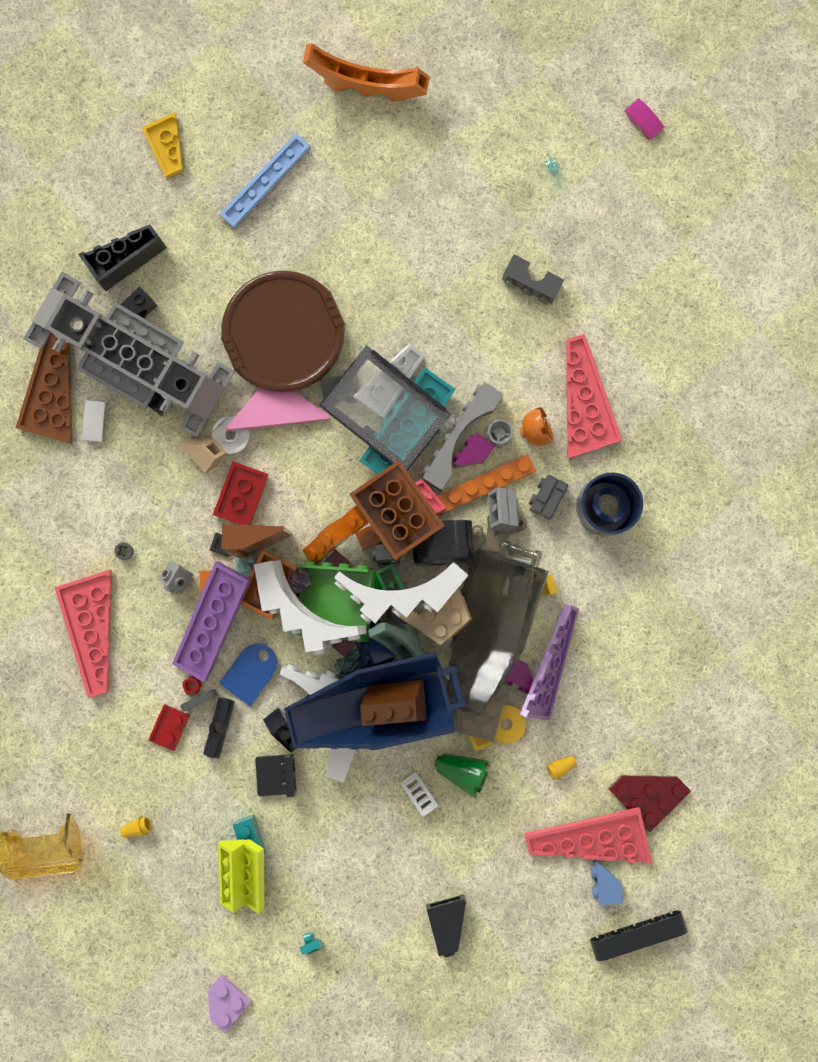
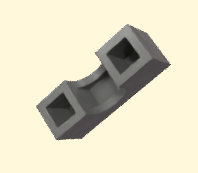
(517, 276)

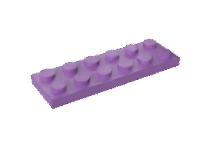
(211, 621)

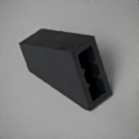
(446, 923)

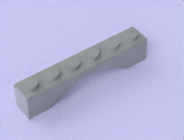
(483, 404)

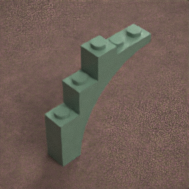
(401, 641)

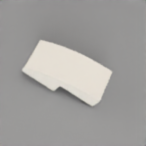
(94, 420)

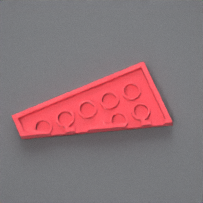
(588, 409)
(87, 620)
(597, 838)

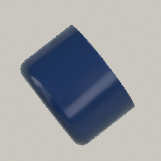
(628, 498)

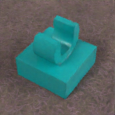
(311, 945)

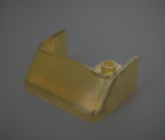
(41, 854)

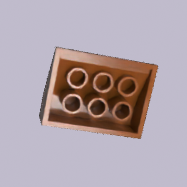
(397, 510)
(249, 539)

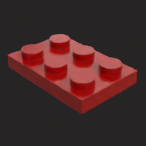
(240, 494)

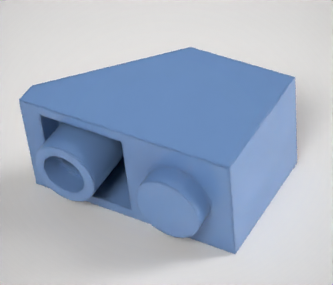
(607, 886)

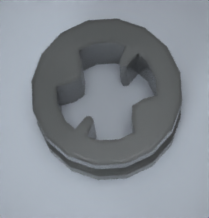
(117, 550)

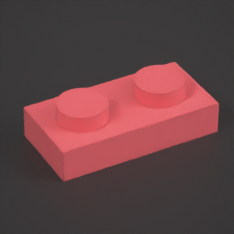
(431, 497)

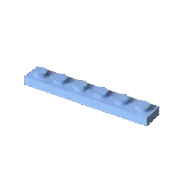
(265, 181)

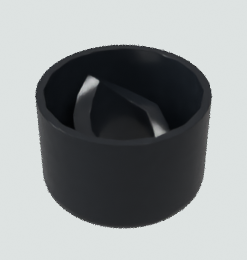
(448, 545)

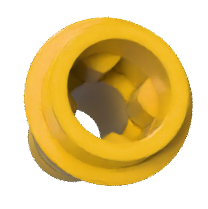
(560, 767)
(138, 827)

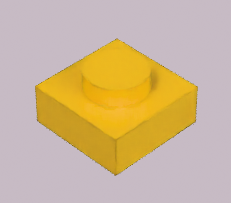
(479, 743)

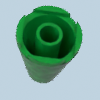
(463, 771)

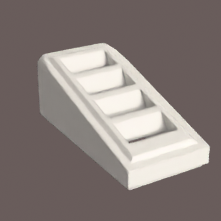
(423, 811)

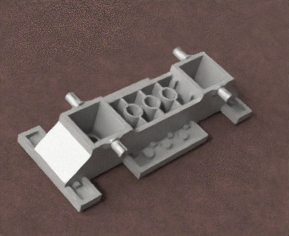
(128, 354)

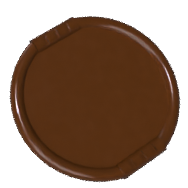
(282, 331)

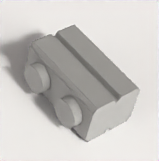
(503, 510)

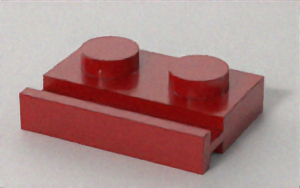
(169, 727)

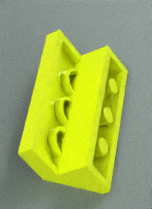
(241, 875)

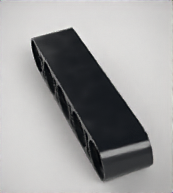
(638, 936)

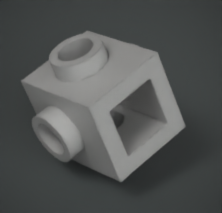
(175, 577)

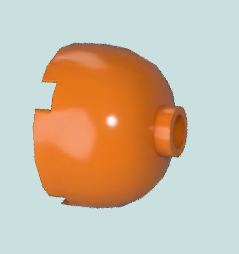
(536, 428)

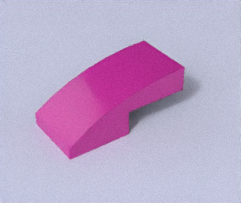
(645, 118)

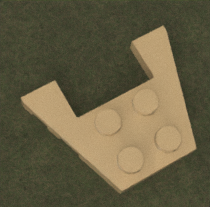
(446, 622)

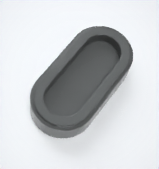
(198, 700)

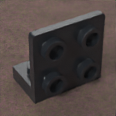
(276, 775)

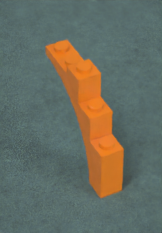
(366, 80)
(335, 534)

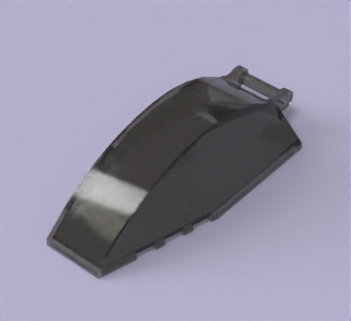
(502, 606)

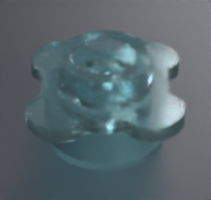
(552, 165)
(247, 562)

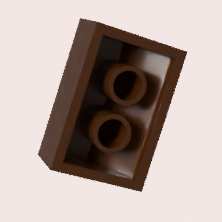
(393, 703)

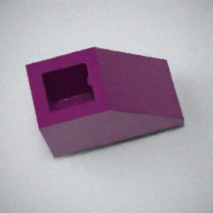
(475, 452)
(520, 676)

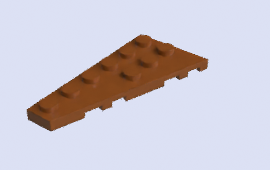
(48, 395)

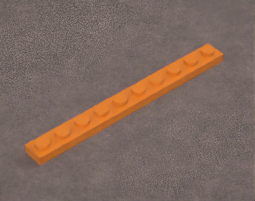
(467, 491)

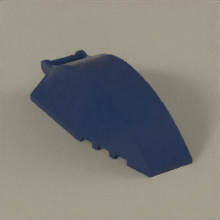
(334, 713)

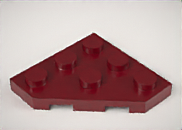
(652, 794)

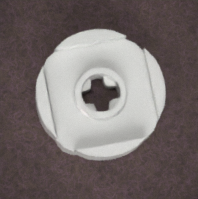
(231, 446)

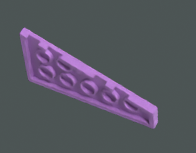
(545, 686)

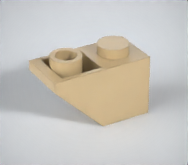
(203, 452)

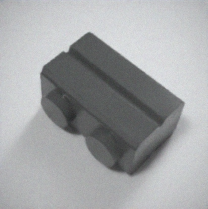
(548, 497)

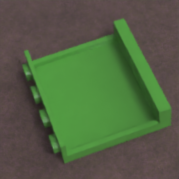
(331, 602)

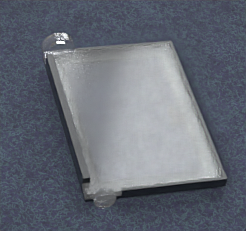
(386, 408)

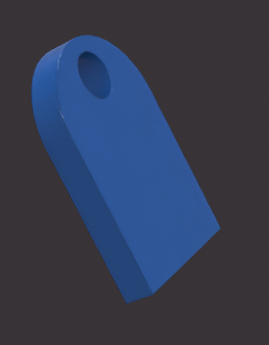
(249, 673)

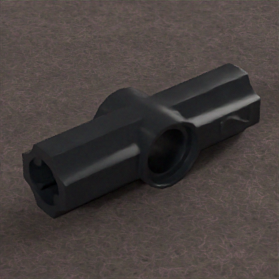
(215, 739)

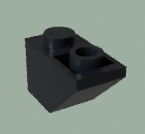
(278, 728)

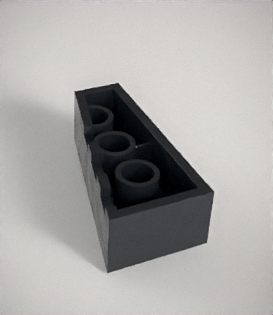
(122, 256)

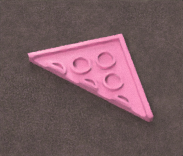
(276, 409)

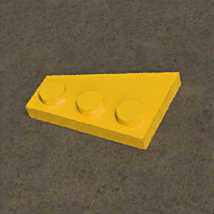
(165, 144)

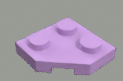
(226, 1002)

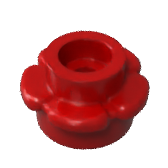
(191, 690)

